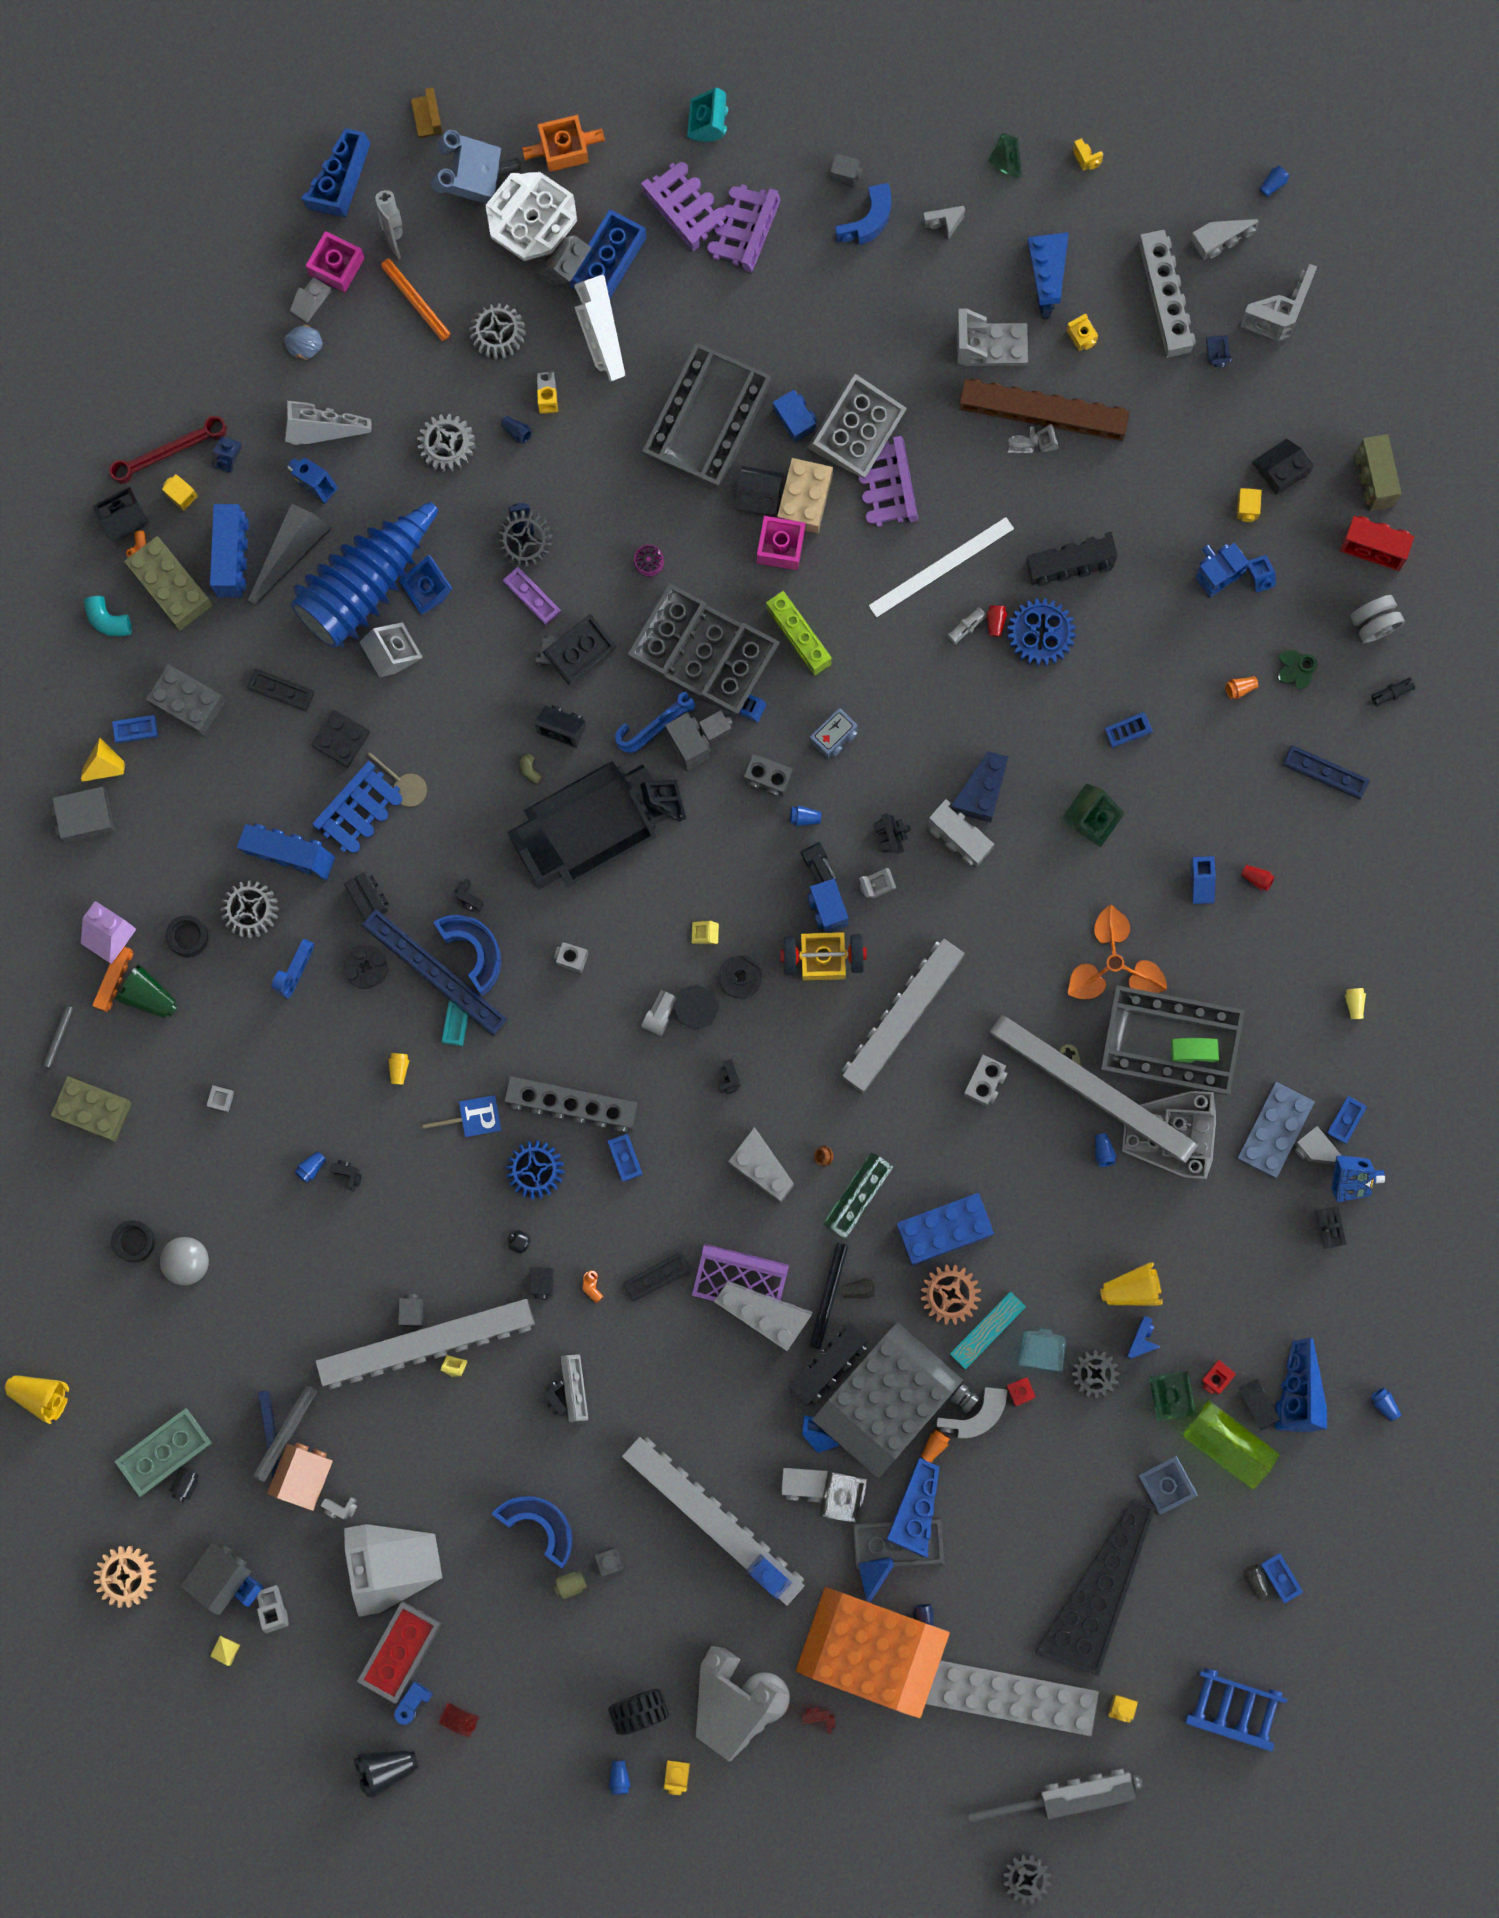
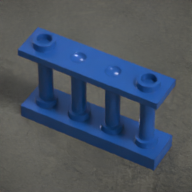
(1219, 1725)

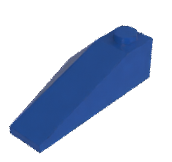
(1302, 1398)

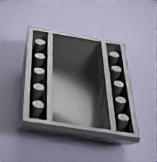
(708, 414)
(1142, 1034)
(887, 1400)

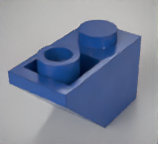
(1203, 880)

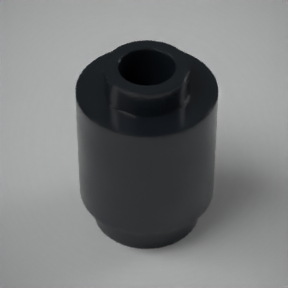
(184, 1484)

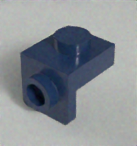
(1218, 350)
(225, 453)

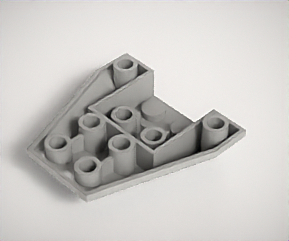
(1191, 1115)
(389, 1565)

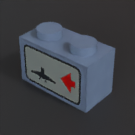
(834, 734)

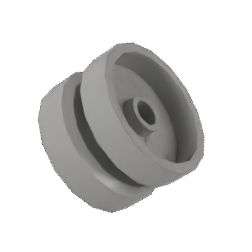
(1377, 619)

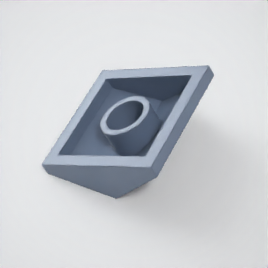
(1168, 1485)

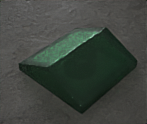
(1172, 1395)

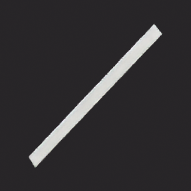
(941, 567)

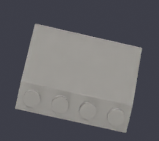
(857, 426)

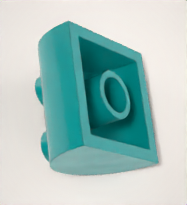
(707, 116)

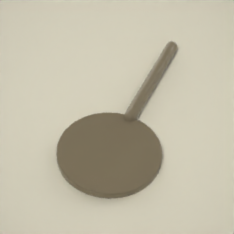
(412, 786)

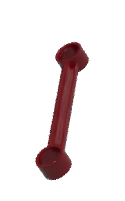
(167, 450)

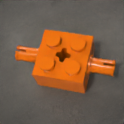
(563, 155)

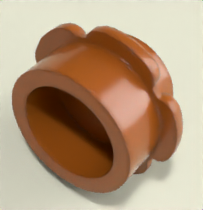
(823, 1156)

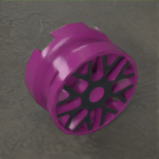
(648, 560)

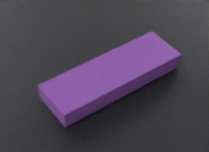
(531, 596)

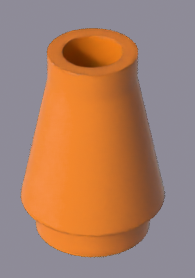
(1239, 687)
(935, 1445)

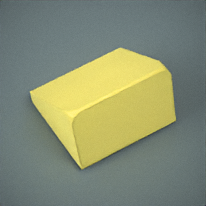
(705, 932)

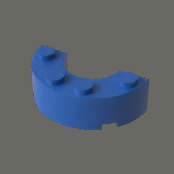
(481, 938)
(548, 1515)

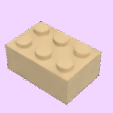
(806, 493)

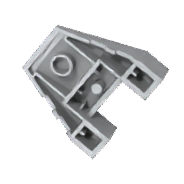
(726, 1713)

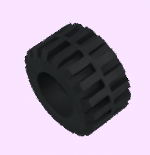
(638, 1712)

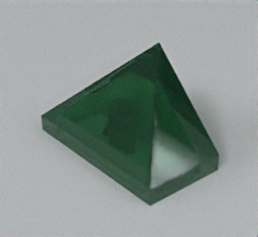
(1007, 156)

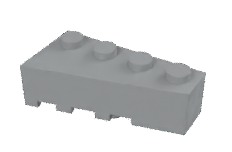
(769, 1316)

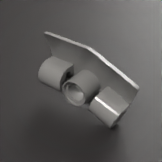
(389, 219)

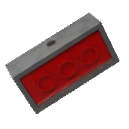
(399, 1652)

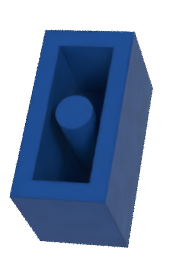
(794, 415)

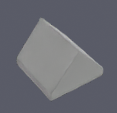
(1047, 439)

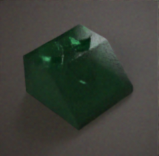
(1093, 814)

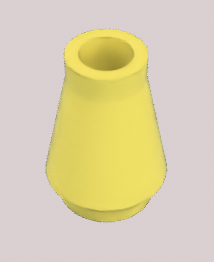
(1355, 1001)

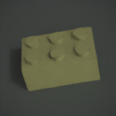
(1378, 472)
(91, 1109)

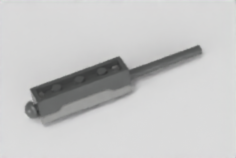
(1074, 1796)

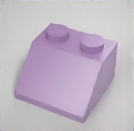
(105, 932)

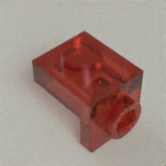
(816, 1715)
(458, 1720)

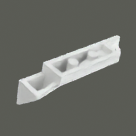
(599, 326)

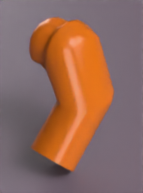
(140, 542)
(589, 1286)

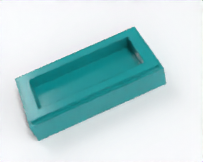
(454, 1026)

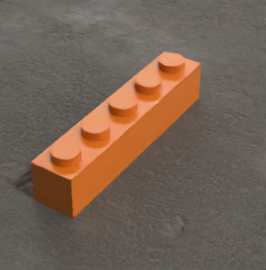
(112, 980)

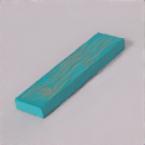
(988, 1330)

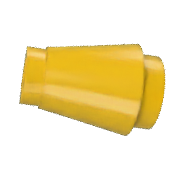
(398, 1067)

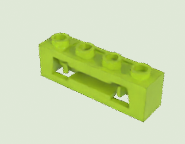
(798, 633)

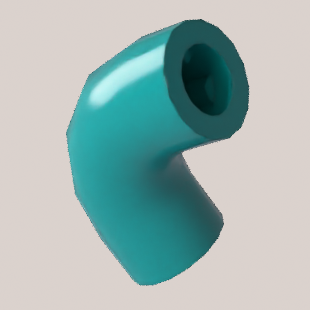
(103, 621)

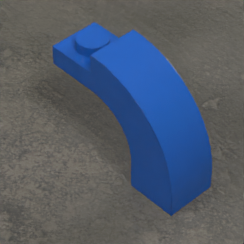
(874, 222)

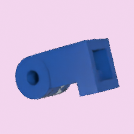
(407, 1708)

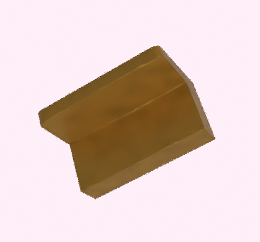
(426, 114)

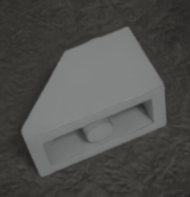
(1316, 1148)

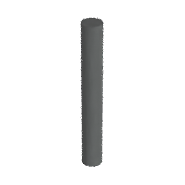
(58, 1036)

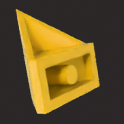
(102, 763)

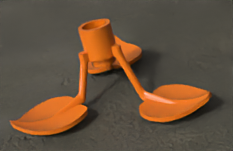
(1088, 983)

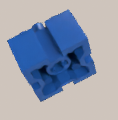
(1221, 569)

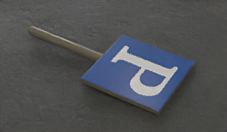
(478, 1117)

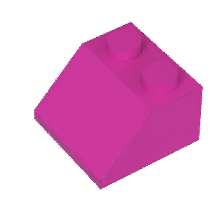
(780, 543)

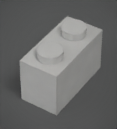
(804, 1484)

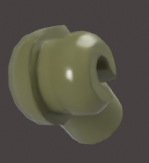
(527, 768)

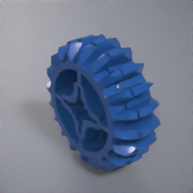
(539, 1188)

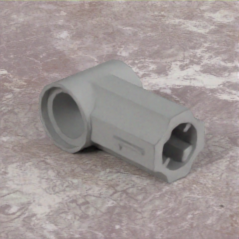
(657, 1018)

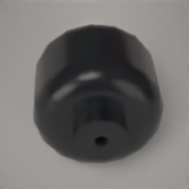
(519, 1241)

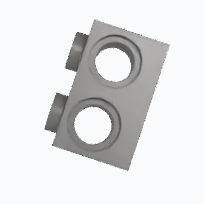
(981, 1079)

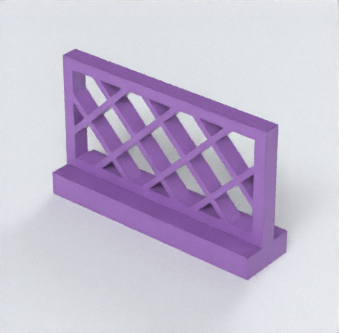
(739, 1260)

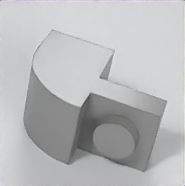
(271, 1610)

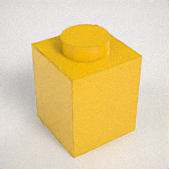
(179, 492)
(1248, 504)

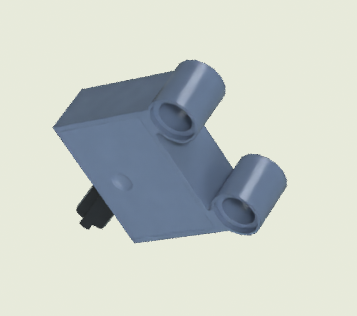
(473, 168)

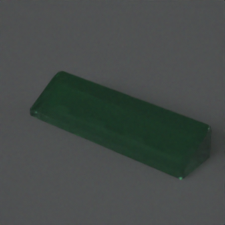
(858, 1195)

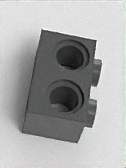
(771, 769)

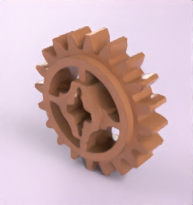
(934, 1286)

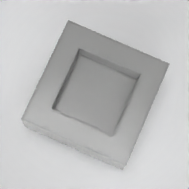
(220, 1098)

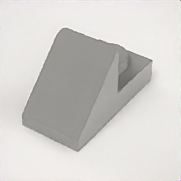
(949, 217)
(309, 300)

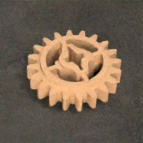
(106, 1579)

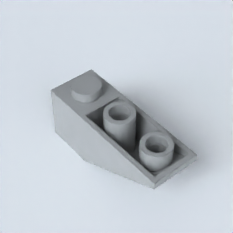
(1218, 235)

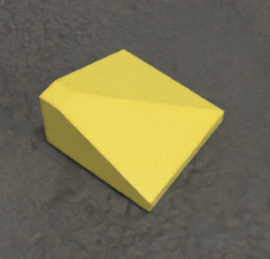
(225, 1651)

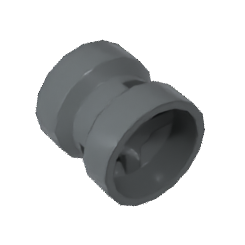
(968, 1402)

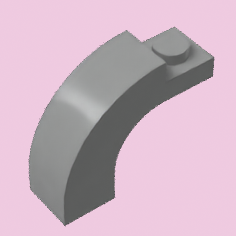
(990, 1412)

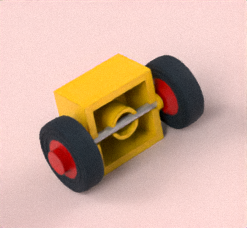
(823, 955)

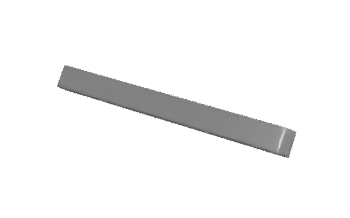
(1093, 1089)

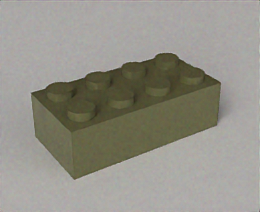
(168, 583)

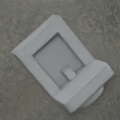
(877, 883)
(333, 1509)

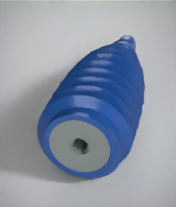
(360, 578)

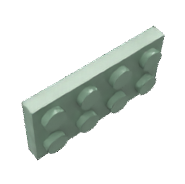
(163, 1452)

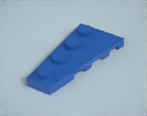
(1048, 265)
(914, 1515)

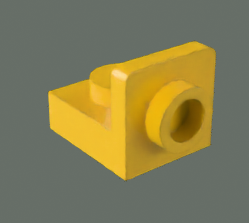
(1084, 156)
(676, 1777)

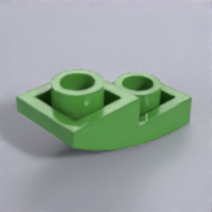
(1194, 1049)

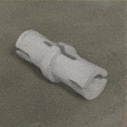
(966, 625)

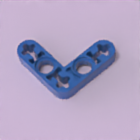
(285, 983)

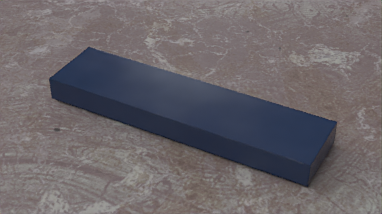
(1326, 772)
(268, 1422)

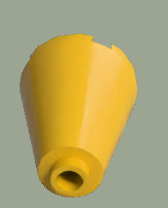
(1134, 1288)
(39, 1396)

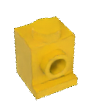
(1081, 340)
(1122, 1708)

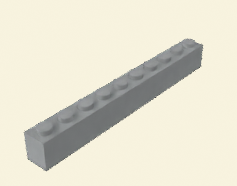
(425, 1343)
(705, 1511)

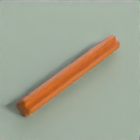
(415, 299)

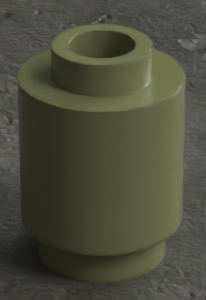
(569, 1585)

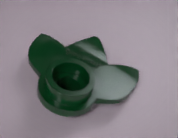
(1294, 670)

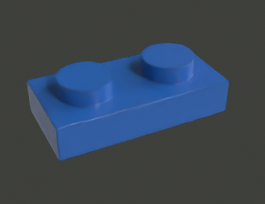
(135, 729)
(1346, 1120)
(625, 1157)
(1281, 1578)

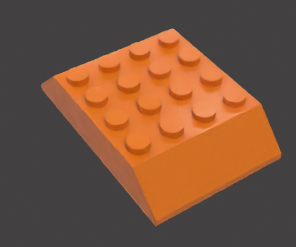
(872, 1652)

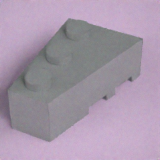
(959, 834)
(761, 1167)

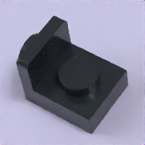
(729, 1073)

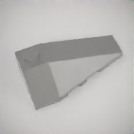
(312, 425)

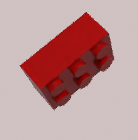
(1377, 543)

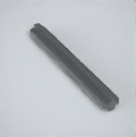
(285, 1434)

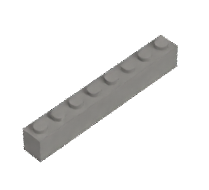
(903, 1015)

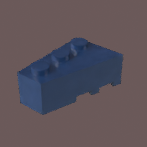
(982, 789)

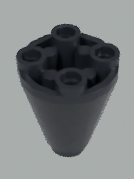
(384, 1770)

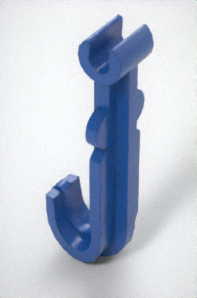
(683, 705)

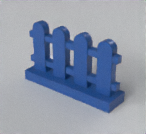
(360, 797)

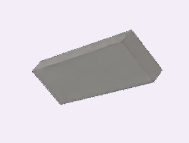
(574, 1388)

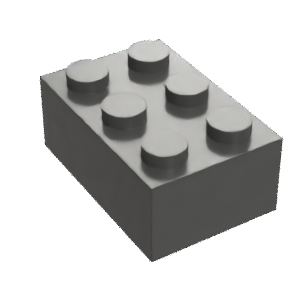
(186, 700)

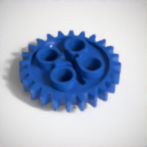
(1022, 629)

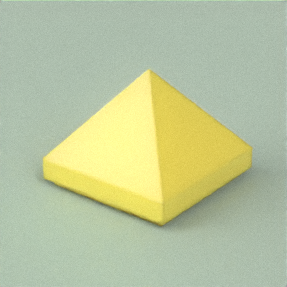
(453, 1366)

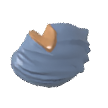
(303, 342)

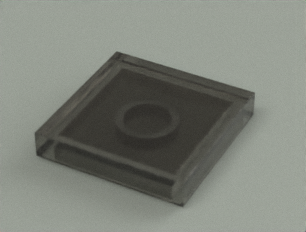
(843, 1497)

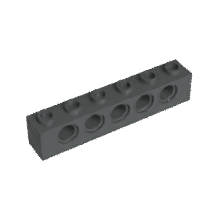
(518, 1087)

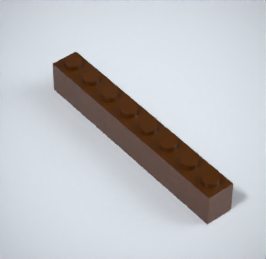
(1044, 409)

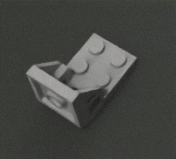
(1268, 318)
(990, 343)

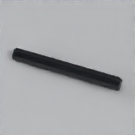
(828, 1295)

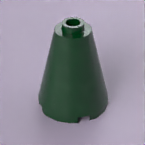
(146, 994)

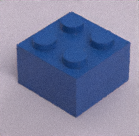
(828, 906)

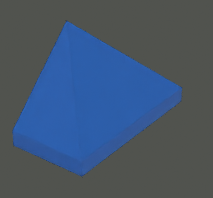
(816, 1436)
(873, 1575)

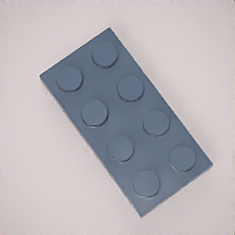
(1275, 1130)

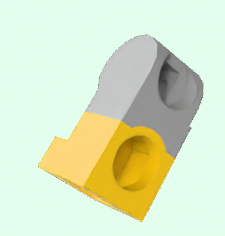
(547, 392)

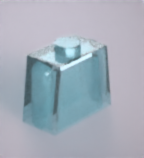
(1042, 1350)

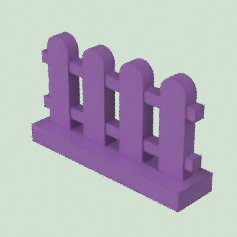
(686, 215)
(753, 239)
(895, 491)

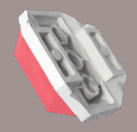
(525, 197)

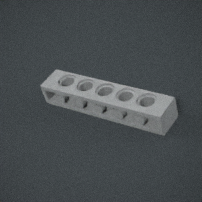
(1159, 242)

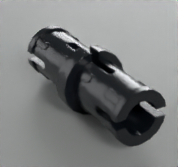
(1393, 691)

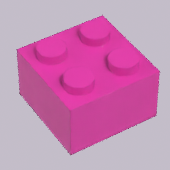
(335, 261)

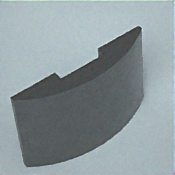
(702, 650)

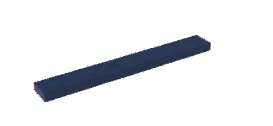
(434, 972)

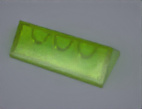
(1231, 1445)

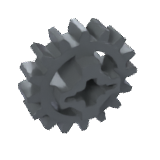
(1087, 1366)
(1018, 1885)

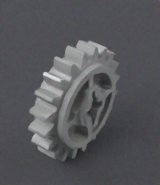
(451, 437)

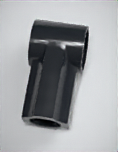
(816, 860)

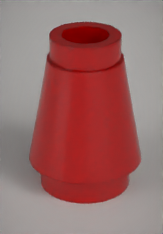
(996, 618)
(1258, 877)

